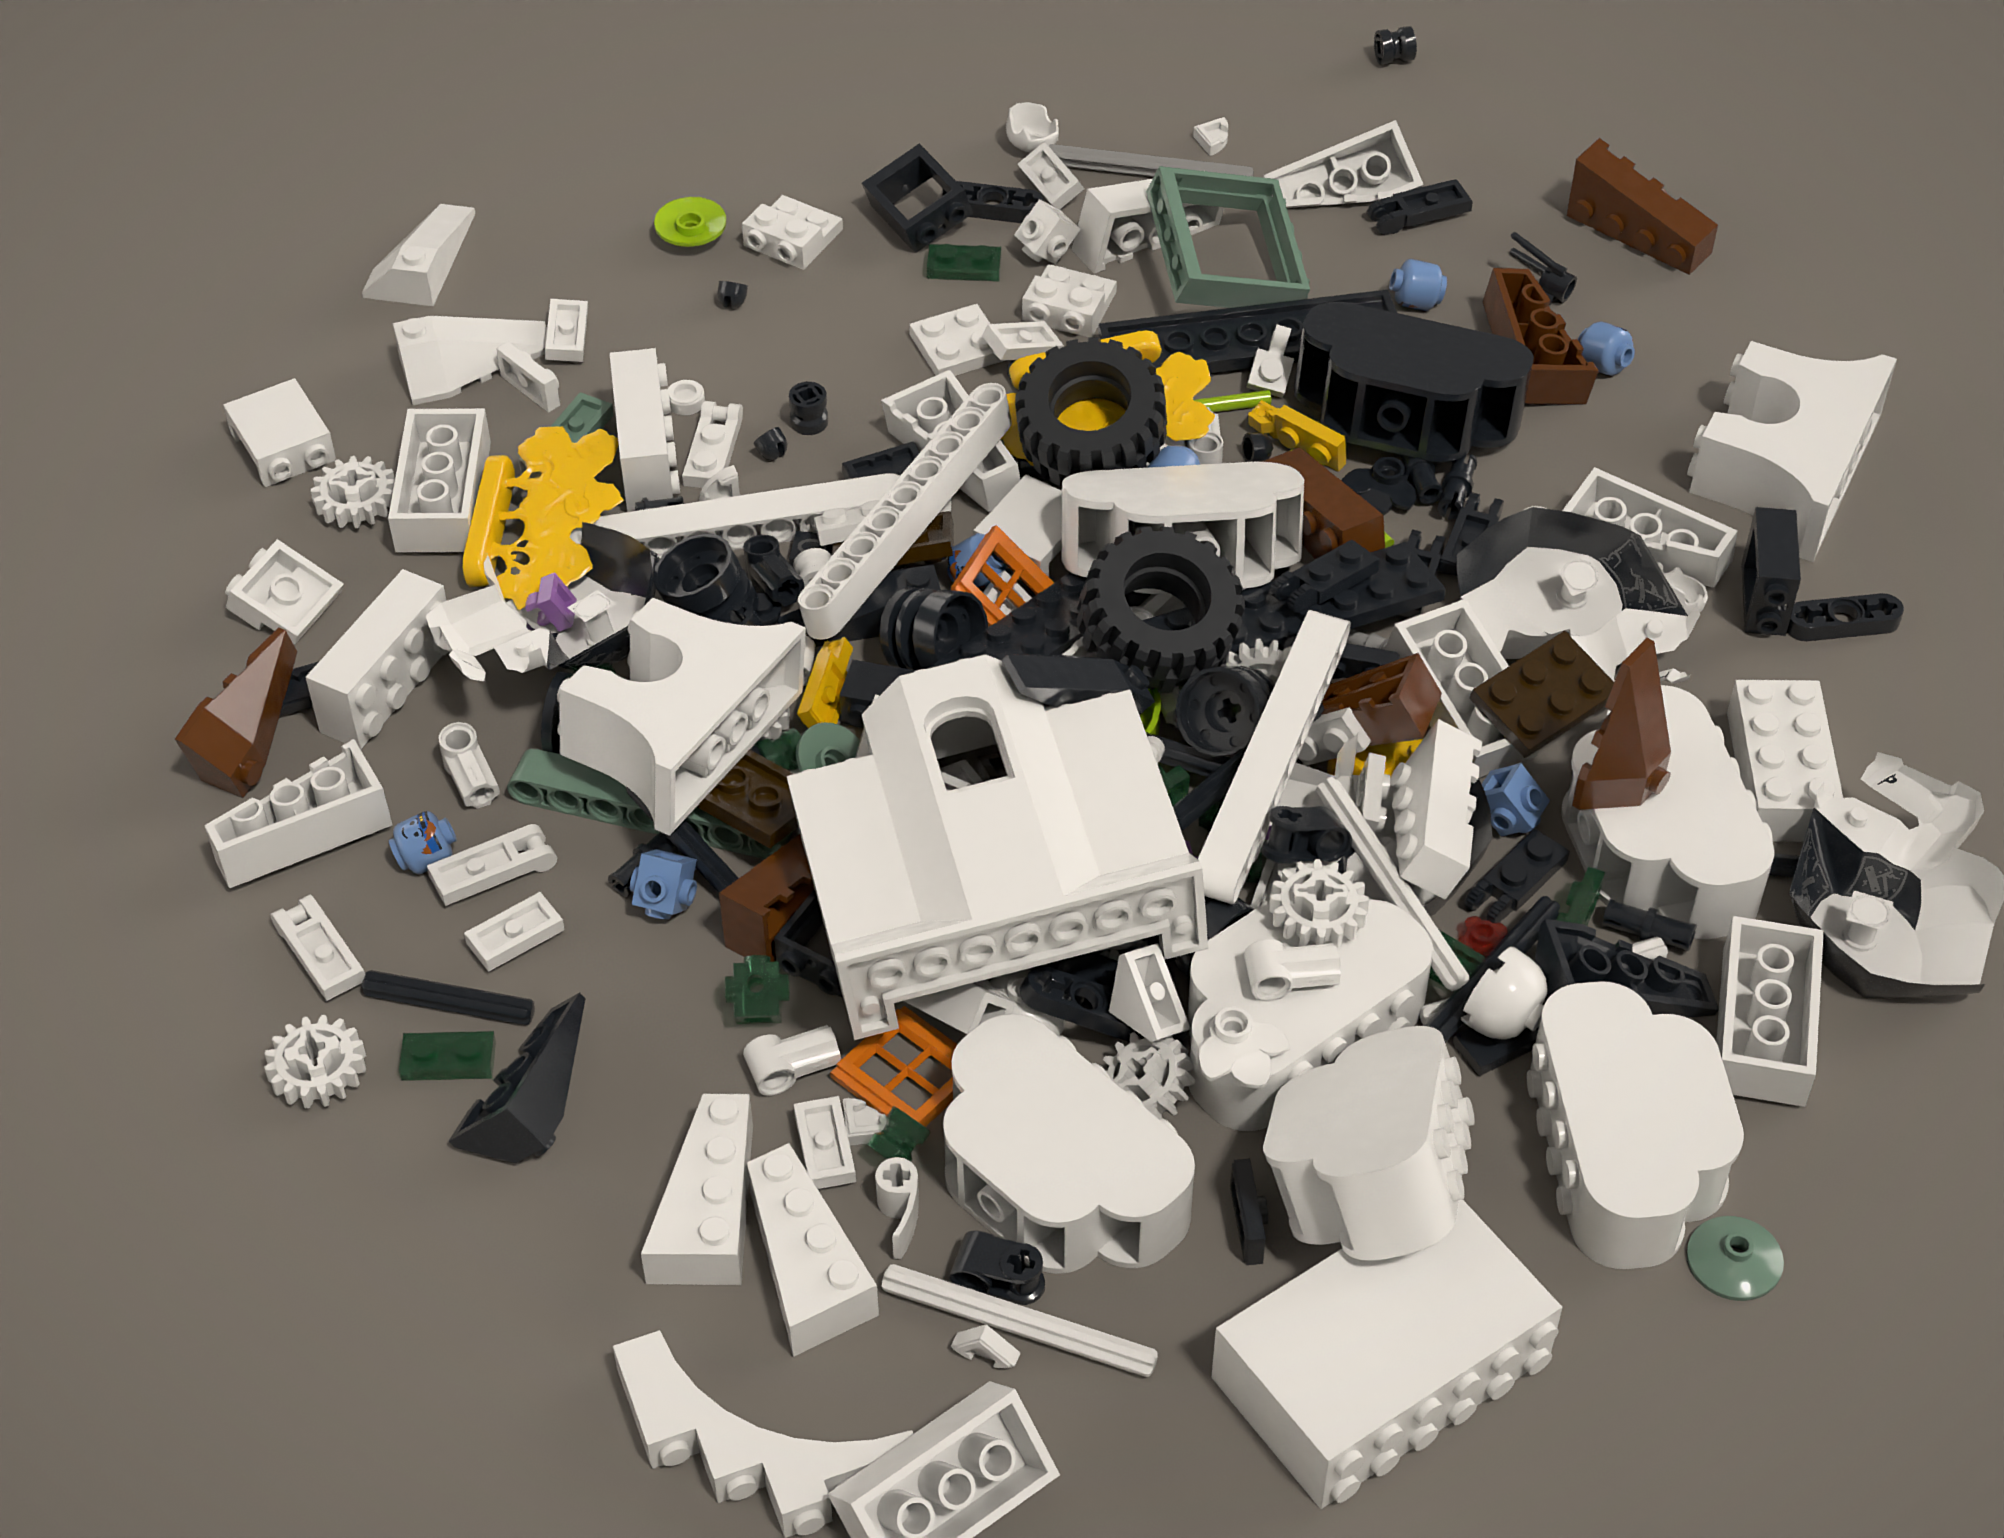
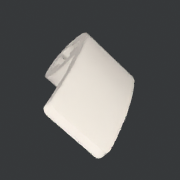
(899, 1198)

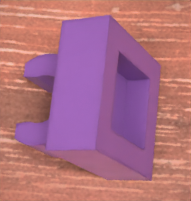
(553, 602)

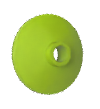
(690, 221)

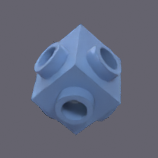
(1514, 799)
(663, 883)

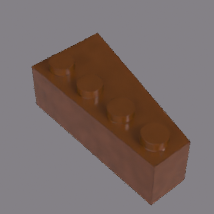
(1638, 211)
(1521, 311)
(1332, 509)

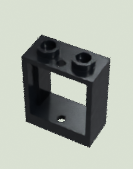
(904, 176)
(1770, 571)
(799, 960)

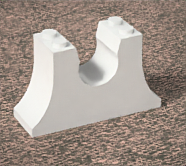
(1790, 436)
(690, 707)

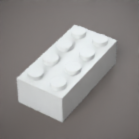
(643, 427)
(438, 479)
(1459, 659)
(377, 661)
(1783, 750)
(1770, 1009)
(950, 1473)

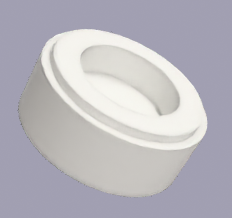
(686, 397)

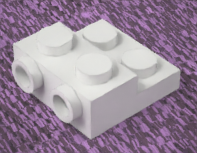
(790, 231)
(1068, 300)
(282, 591)

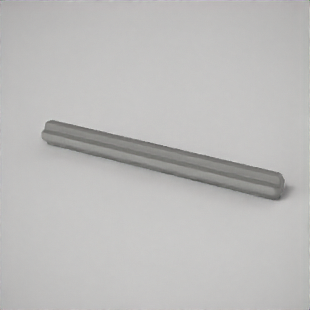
(1136, 163)

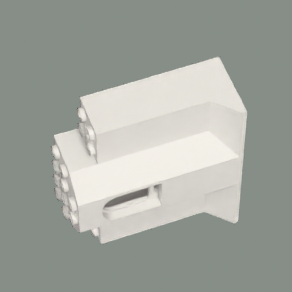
(1000, 873)

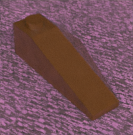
(233, 733)
(1631, 740)

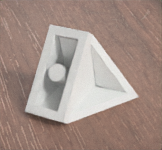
(1146, 995)

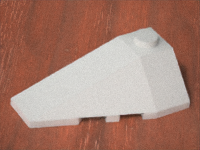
(421, 260)

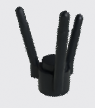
(1555, 279)

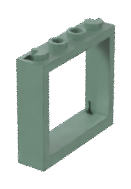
(1177, 186)

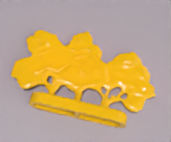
(1181, 380)
(550, 511)

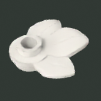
(1242, 1053)

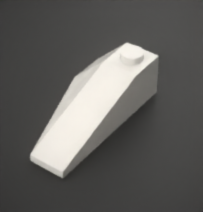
(1351, 171)
(450, 352)

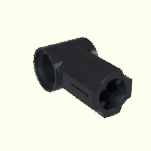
(770, 570)

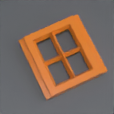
(1015, 559)
(880, 1097)

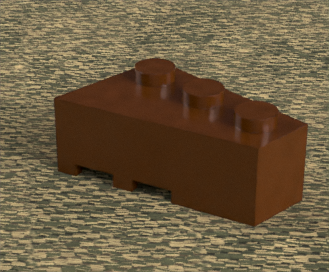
(1388, 701)
(765, 900)

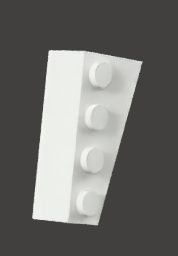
(1120, 222)
(923, 410)
(1669, 530)
(1435, 809)
(300, 818)
(704, 1207)
(810, 1258)

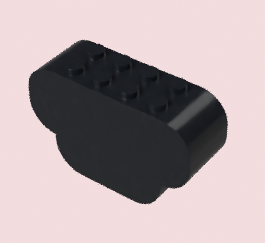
(1410, 381)

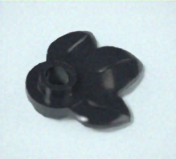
(1383, 485)

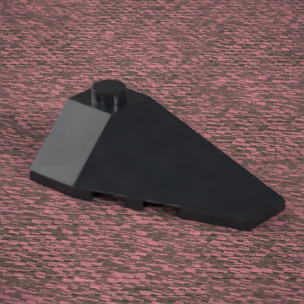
(867, 619)
(1075, 679)
(1573, 955)
(531, 1092)

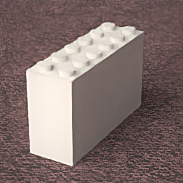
(1383, 1353)

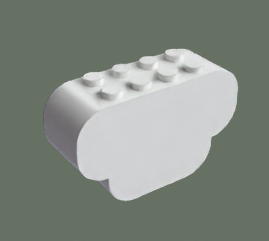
(1239, 508)
(1691, 848)
(1378, 992)
(1631, 1121)
(1374, 1145)
(1061, 1152)

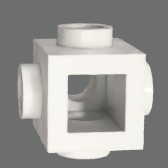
(1046, 232)

